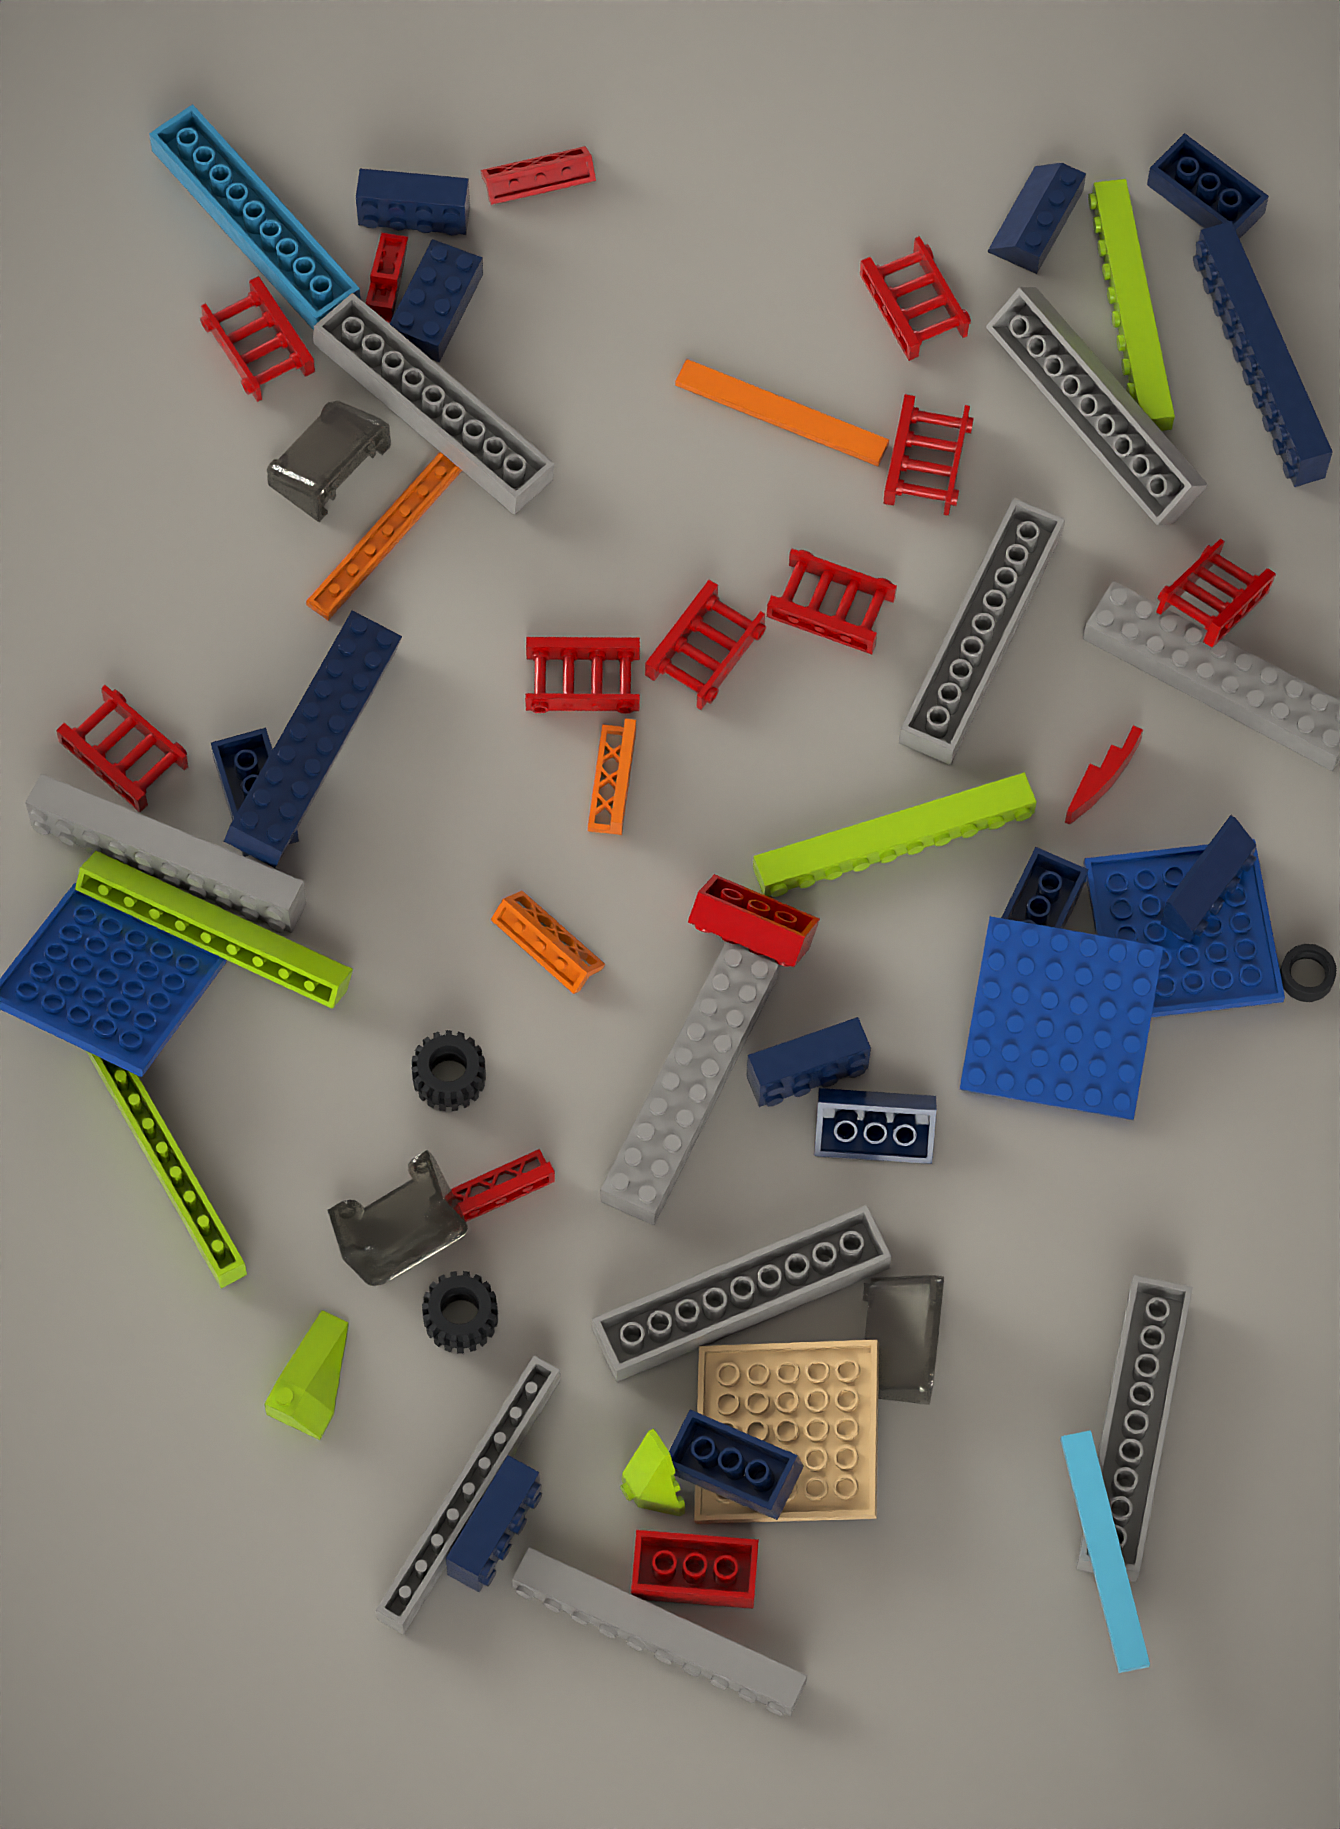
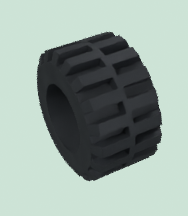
(442, 1049)
(455, 1289)

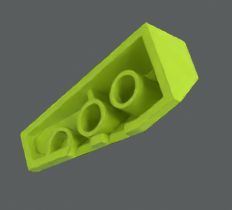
(309, 1383)
(650, 1478)

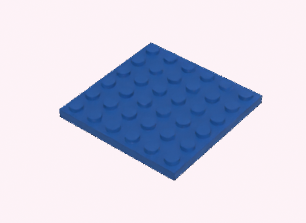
(1221, 969)
(106, 981)
(1061, 1018)

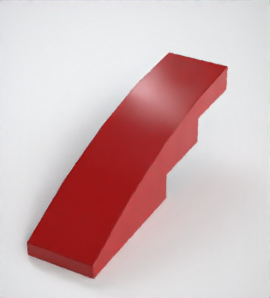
(387, 274)
(1100, 779)

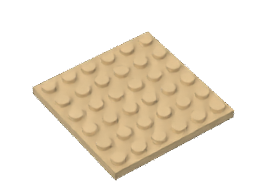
(809, 1402)

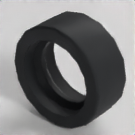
(1318, 954)

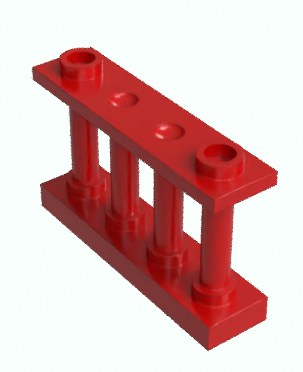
(271, 317)
(898, 318)
(907, 438)
(1229, 613)
(692, 620)
(823, 625)
(582, 648)
(115, 774)

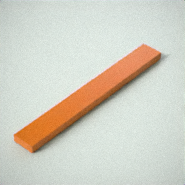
(782, 412)
(383, 536)

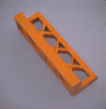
(622, 774)
(545, 942)

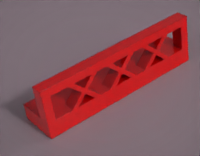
(538, 175)
(507, 1191)

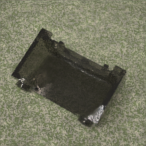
(327, 456)
(400, 1226)
(906, 1323)

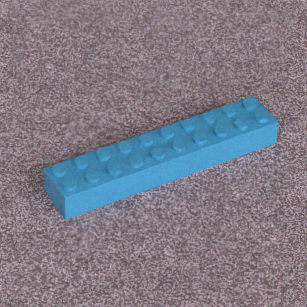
(251, 215)

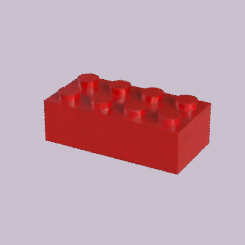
(753, 921)
(695, 1569)

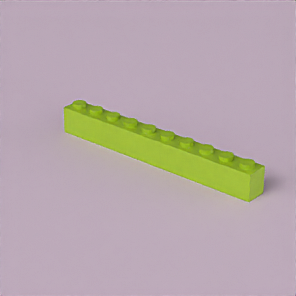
(1131, 300)
(894, 835)
(214, 929)
(173, 1172)

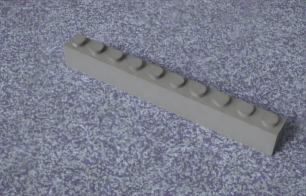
(500, 1440)
(659, 1632)

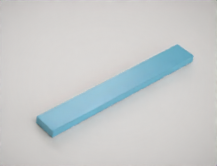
(1105, 1552)

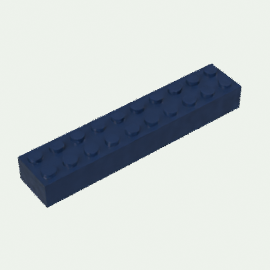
(1262, 354)
(312, 739)

